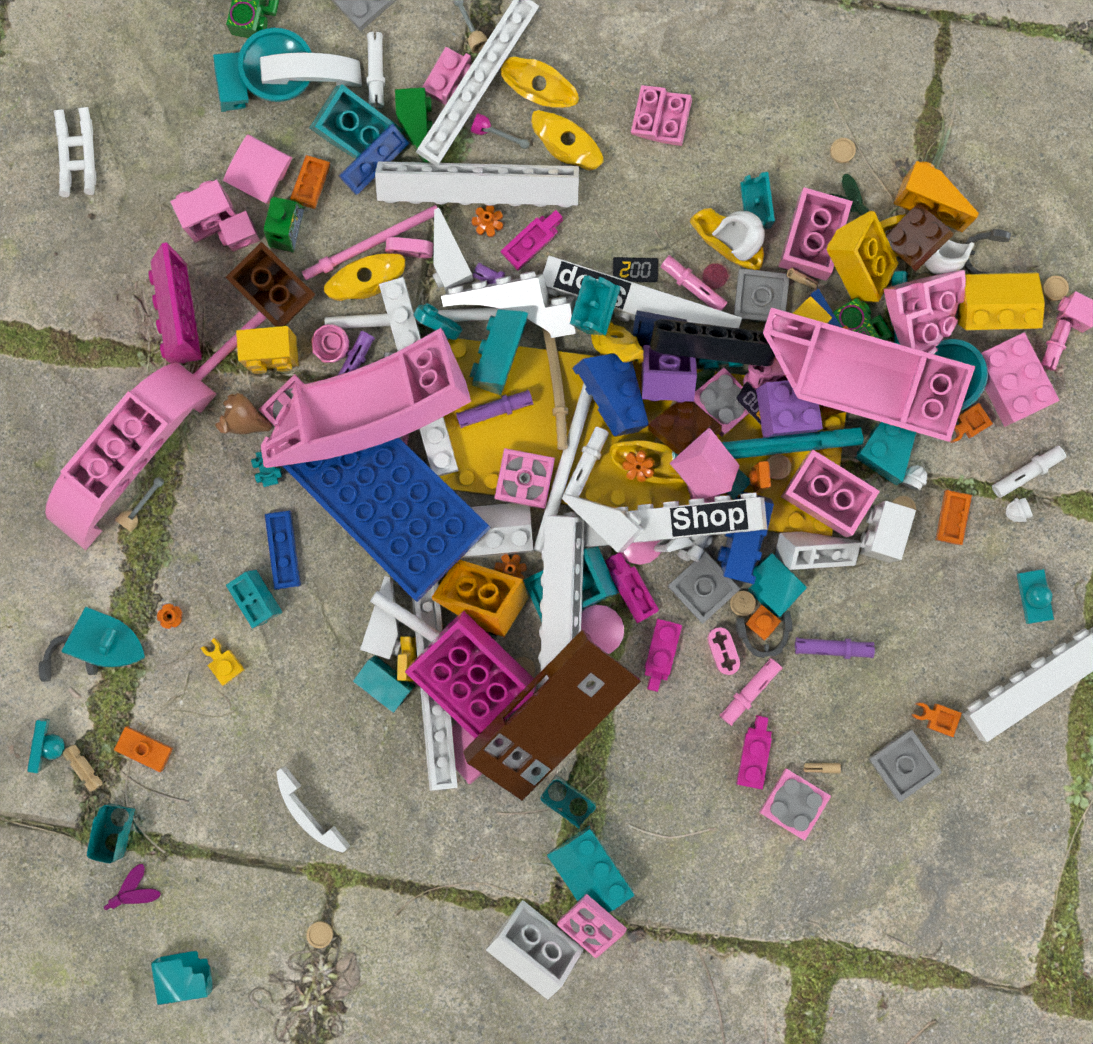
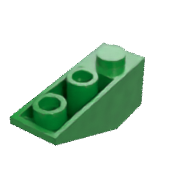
(412, 114)

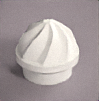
(915, 477)
(1018, 510)

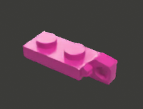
(531, 240)
(631, 588)
(661, 652)
(755, 755)

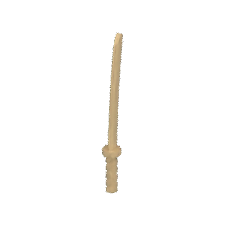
(560, 410)

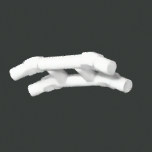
(65, 142)

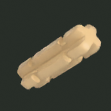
(82, 768)

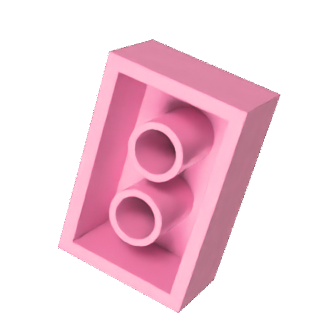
(810, 231)
(1017, 380)
(830, 493)

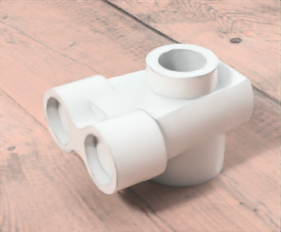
(696, 550)

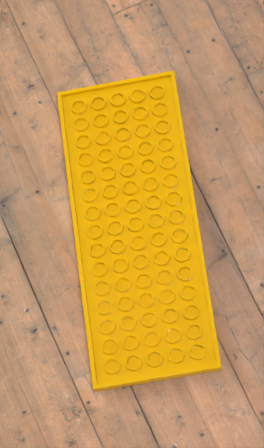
(533, 430)

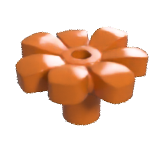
(487, 221)
(638, 466)
(513, 563)

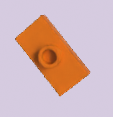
(310, 181)
(760, 477)
(953, 517)
(143, 749)

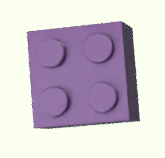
(668, 376)
(785, 413)

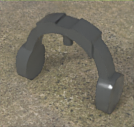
(993, 235)
(786, 626)
(45, 666)

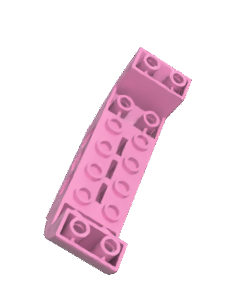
(122, 449)

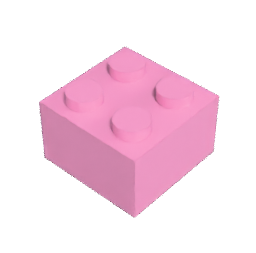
(203, 209)

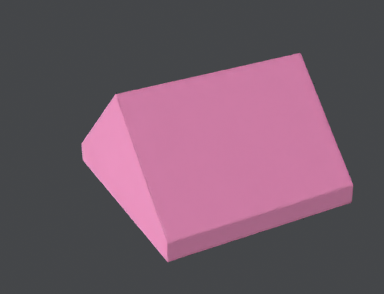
(706, 466)

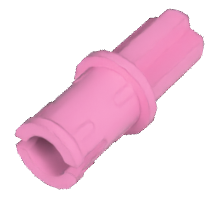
(1056, 345)

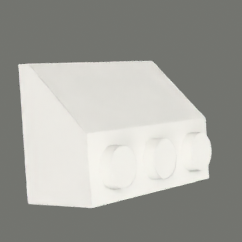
(508, 532)
(535, 950)

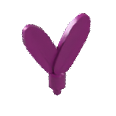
(128, 894)

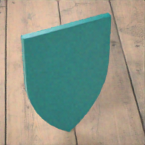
(103, 641)

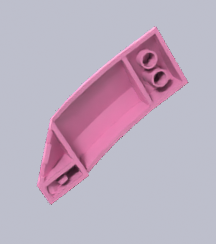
(368, 404)

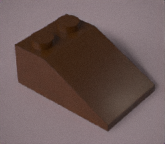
(270, 286)

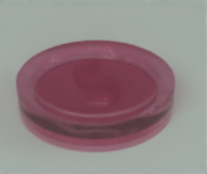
(715, 276)

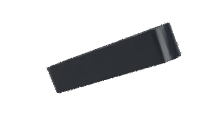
(711, 342)

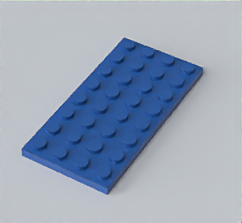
(395, 511)

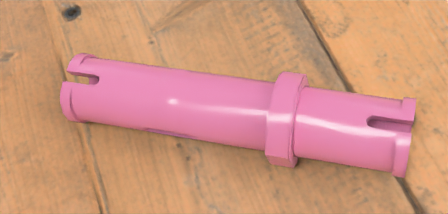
(693, 284)
(748, 694)

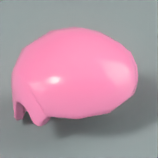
(330, 343)

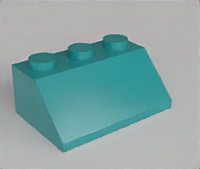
(498, 350)
(590, 870)

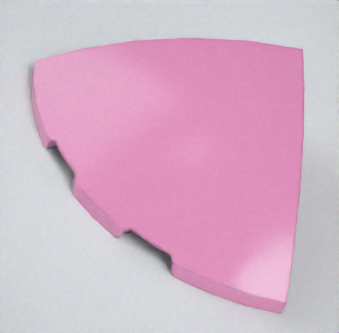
(925, 309)

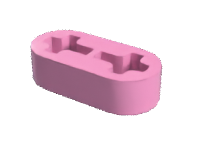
(409, 247)
(729, 649)

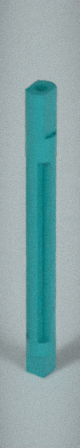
(793, 443)

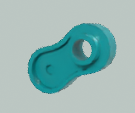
(429, 316)

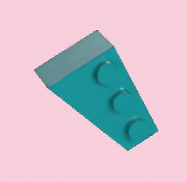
(887, 451)

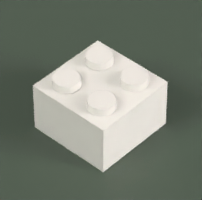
(887, 531)

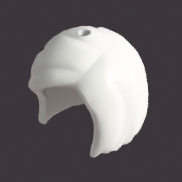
(741, 233)
(949, 257)

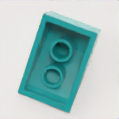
(349, 122)
(596, 581)

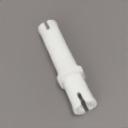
(375, 77)
(590, 455)
(1037, 466)

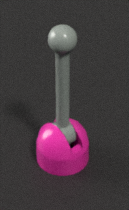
(482, 126)

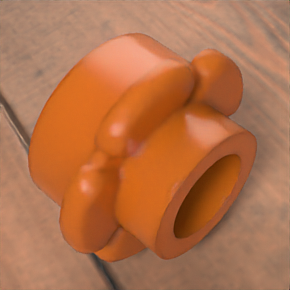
(176, 614)

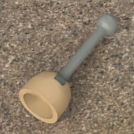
(477, 38)
(129, 518)

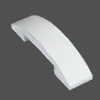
(310, 67)
(288, 785)

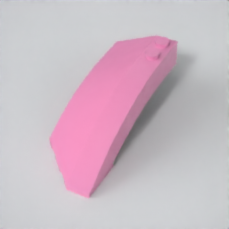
(868, 374)

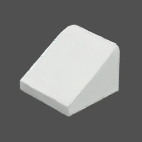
(672, 544)

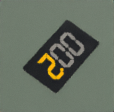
(636, 269)
(745, 395)

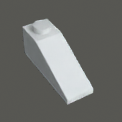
(448, 260)
(612, 524)
(813, 550)
(383, 629)

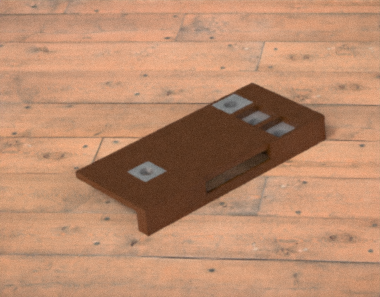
(553, 720)

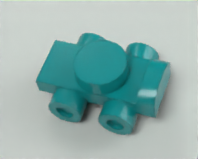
(267, 476)

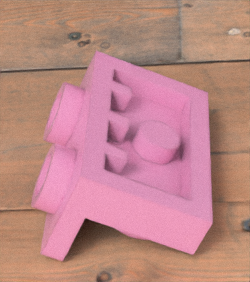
(447, 75)

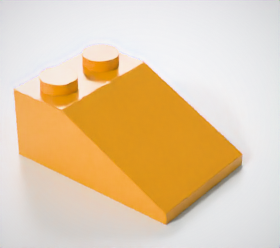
(937, 194)
(484, 594)

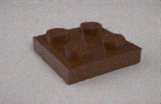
(918, 236)
(682, 425)

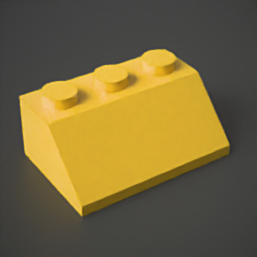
(863, 257)
(1002, 302)

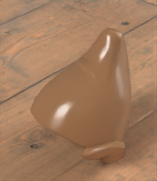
(241, 417)

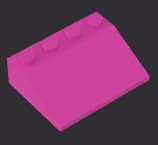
(174, 306)
(469, 675)

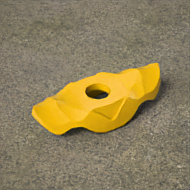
(520, 74)
(582, 152)
(706, 223)
(347, 285)
(624, 346)
(663, 472)

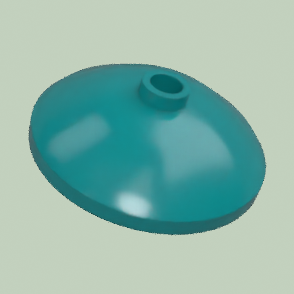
(266, 43)
(968, 354)

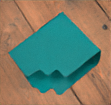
(775, 585)
(571, 794)
(96, 847)
(181, 977)

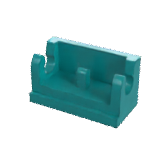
(229, 83)
(758, 198)
(594, 305)
(254, 598)
(381, 683)

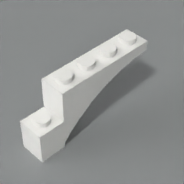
(520, 294)

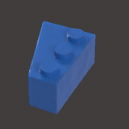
(615, 392)
(742, 549)

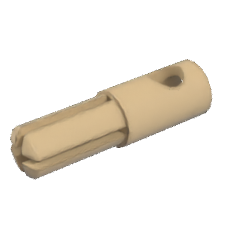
(801, 278)
(822, 767)

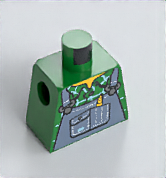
(284, 221)

